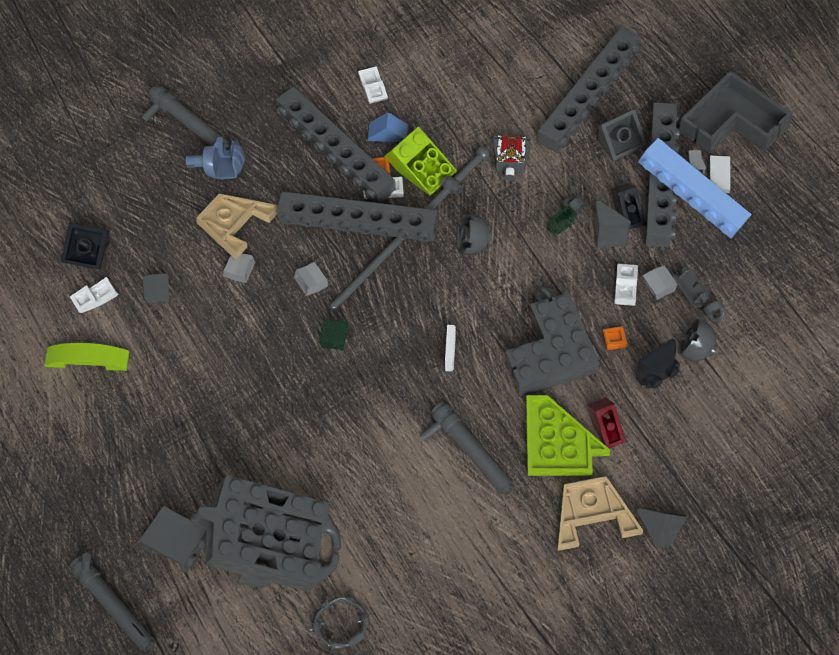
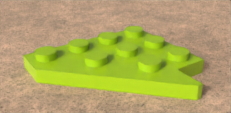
(557, 441)

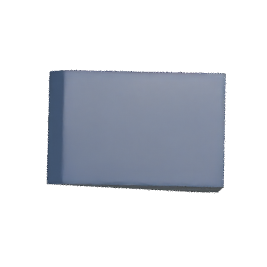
(387, 129)

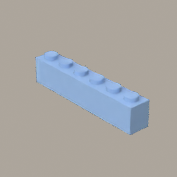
(694, 188)

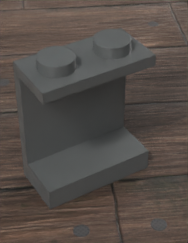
(174, 538)

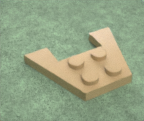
(227, 215)
(592, 503)

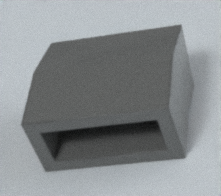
(156, 288)

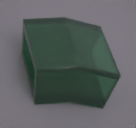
(552, 224)
(333, 334)

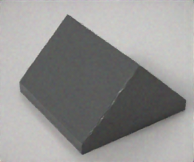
(621, 135)
(610, 227)

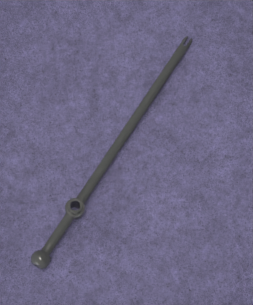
(451, 186)

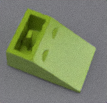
(420, 161)

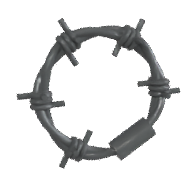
(356, 638)

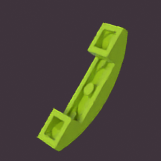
(87, 354)

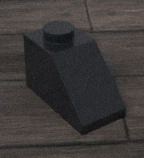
(628, 204)

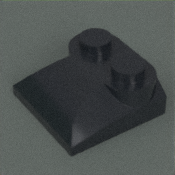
(85, 246)
(658, 365)

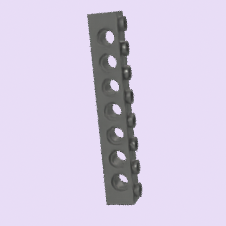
(589, 90)
(662, 127)
(335, 145)
(303, 210)

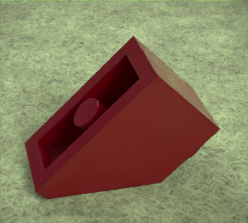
(606, 422)

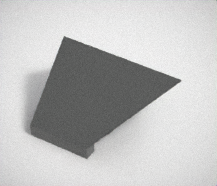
(661, 526)

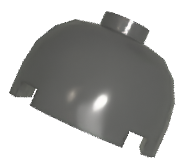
(473, 234)
(699, 341)

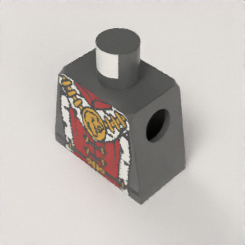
(511, 155)

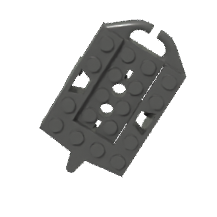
(238, 548)

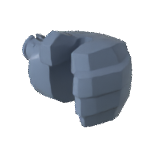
(218, 161)

